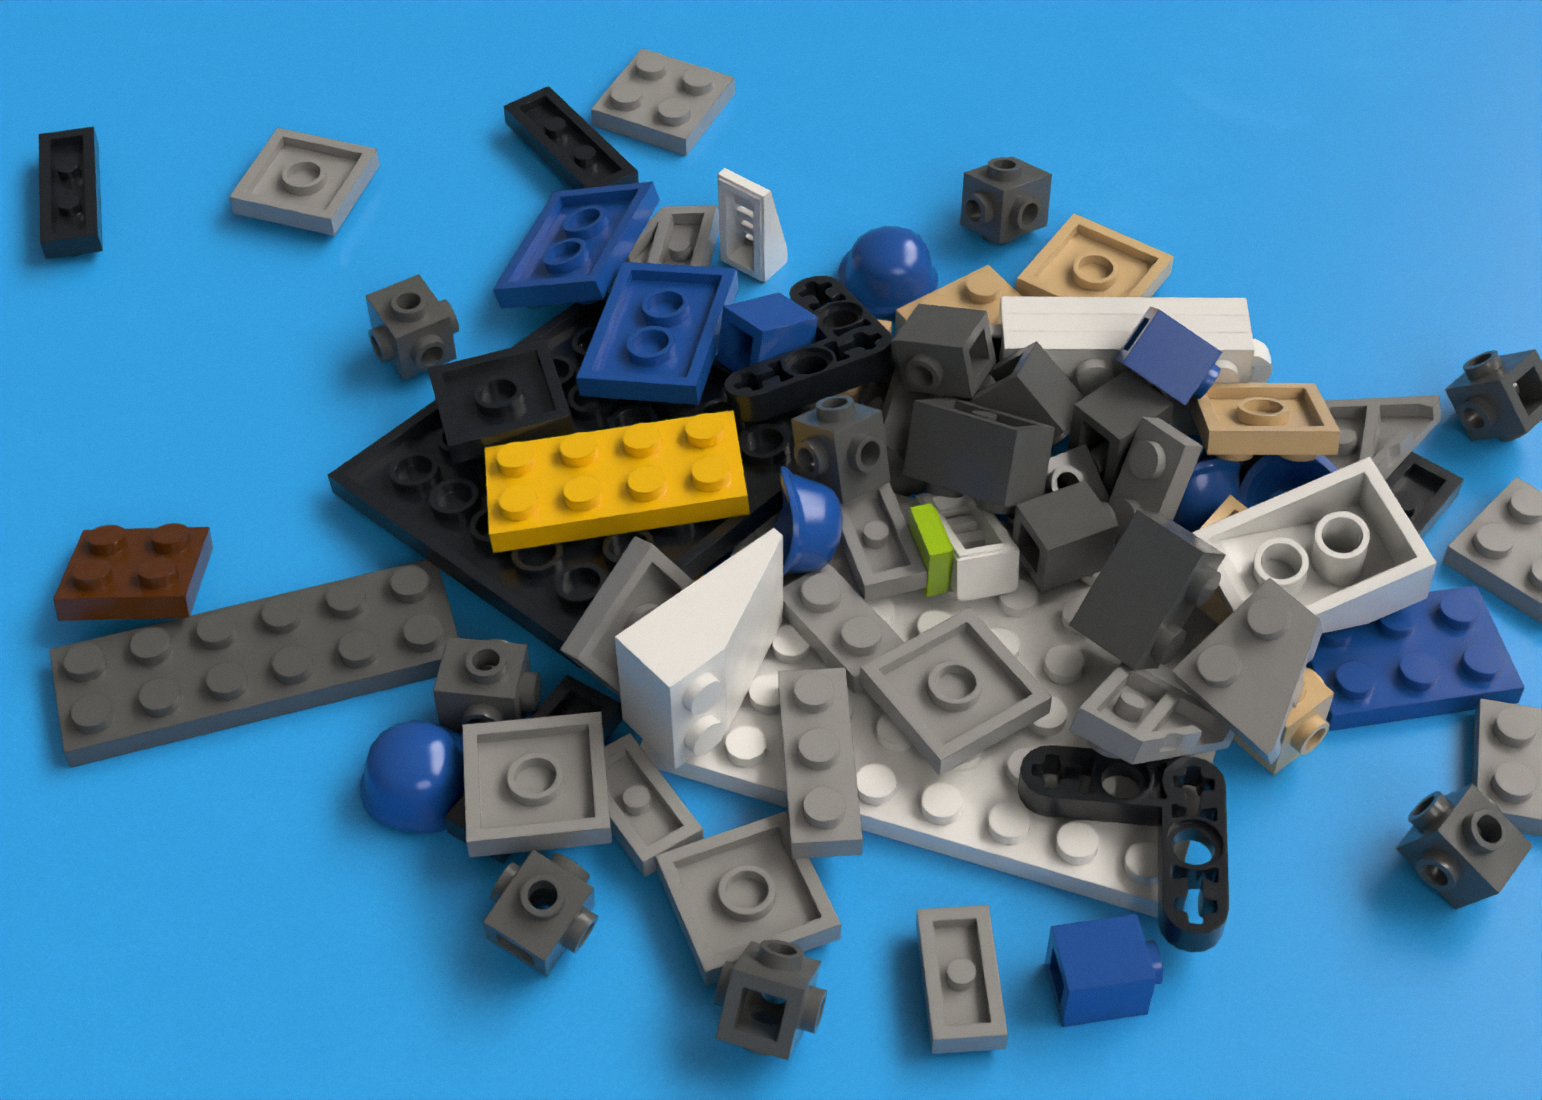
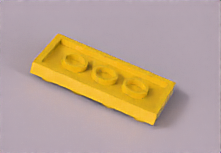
(614, 481)

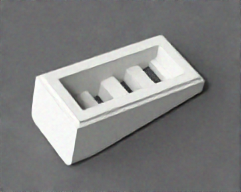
(749, 227)
(983, 550)

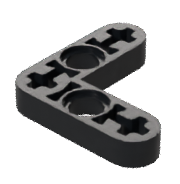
(846, 353)
(1157, 804)

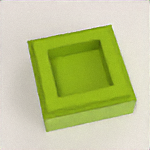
(933, 547)

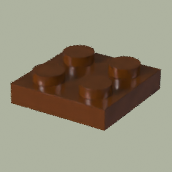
(134, 573)

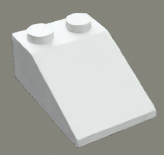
(1330, 545)
(699, 652)

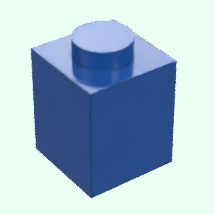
(762, 330)
(1170, 356)
(1102, 969)

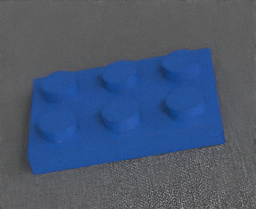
(577, 246)
(658, 333)
(1417, 662)

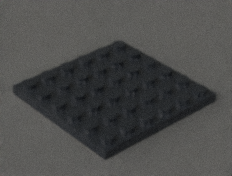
(442, 508)

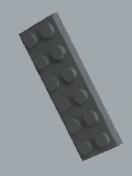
(250, 661)

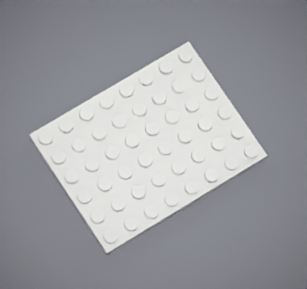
(976, 805)

